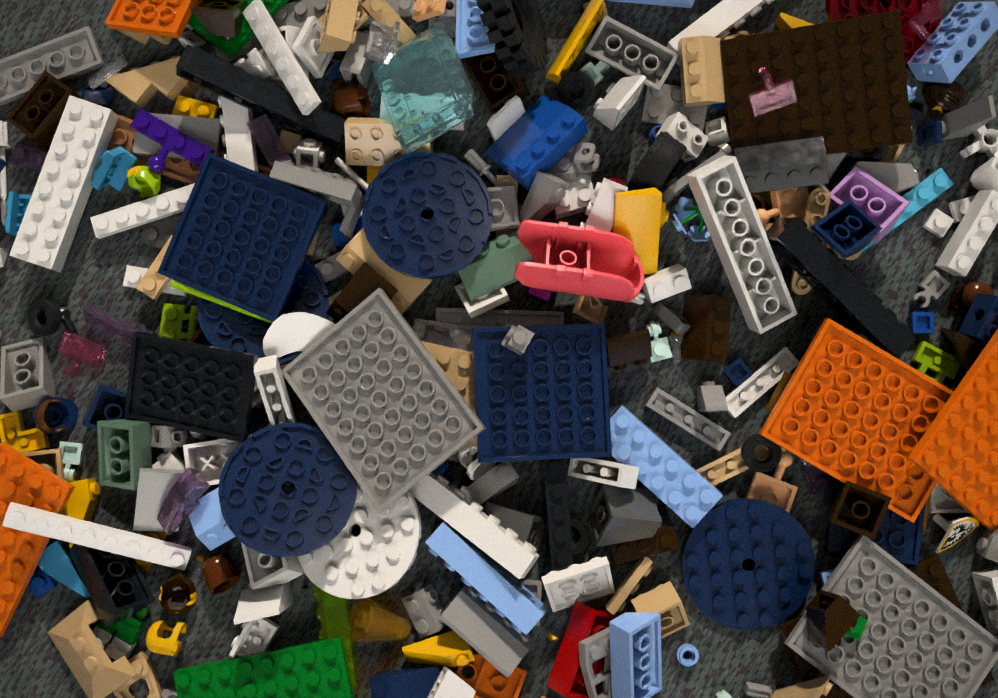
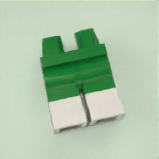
(121, 637)

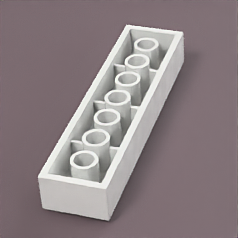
(64, 184)
(741, 243)

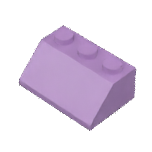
(870, 196)

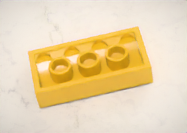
(576, 41)
(638, 219)

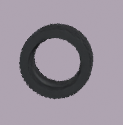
(657, 163)

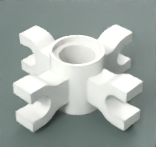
(980, 145)

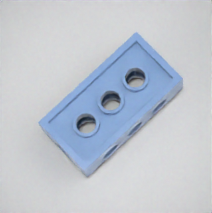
(955, 42)

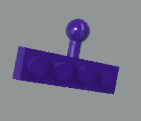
(170, 139)

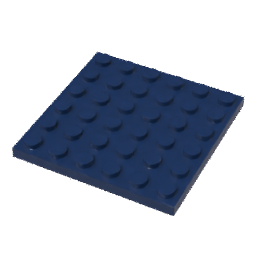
(243, 237)
(547, 399)

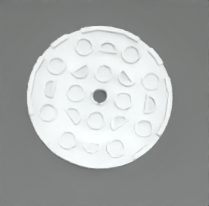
(374, 559)

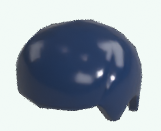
(100, 95)

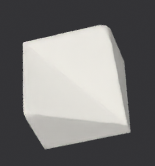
(717, 131)

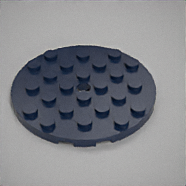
(421, 245)
(244, 333)
(293, 522)
(775, 582)

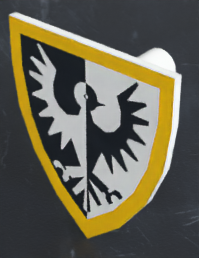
(955, 530)

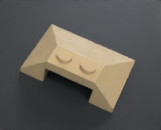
(86, 656)

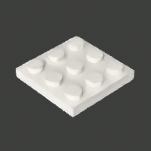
(578, 583)

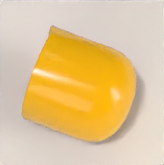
(160, 645)

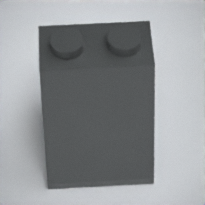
(623, 515)
(525, 524)

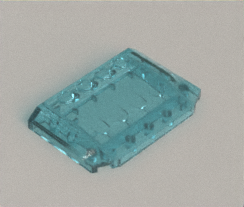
(425, 88)

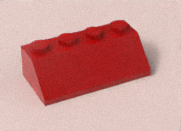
(566, 673)

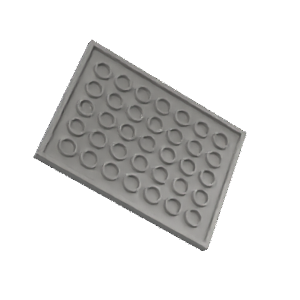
(382, 400)
(912, 638)

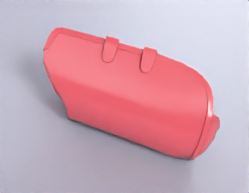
(579, 261)

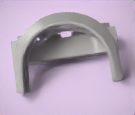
(326, 186)

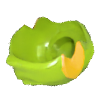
(144, 181)

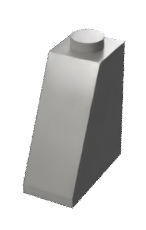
(354, 66)
(895, 176)

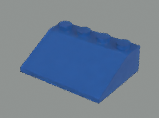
(537, 140)

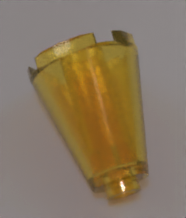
(375, 622)

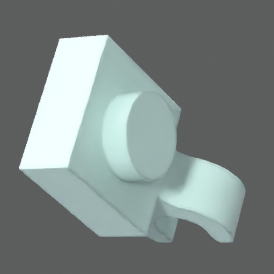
(595, 71)

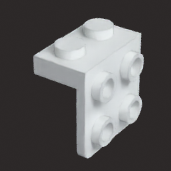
(505, 117)

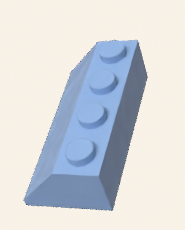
(209, 521)
(636, 655)

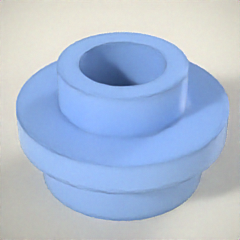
(694, 655)

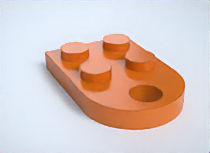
(490, 682)

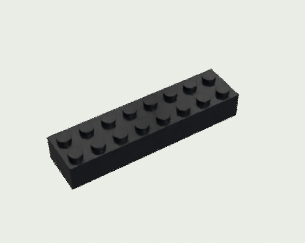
(838, 286)

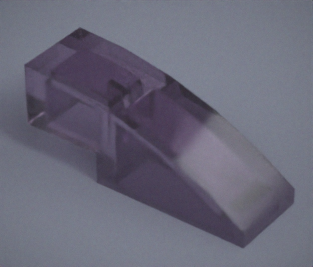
(182, 499)

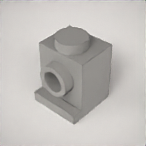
(517, 339)

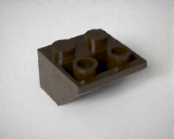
(829, 619)

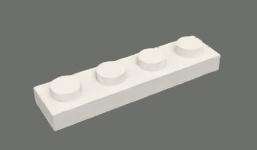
(760, 381)

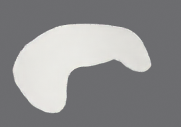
(294, 333)

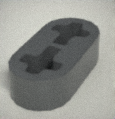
(671, 317)

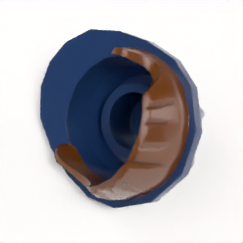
(55, 415)

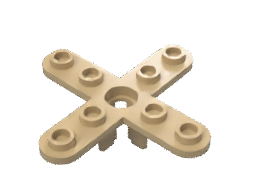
(816, 209)

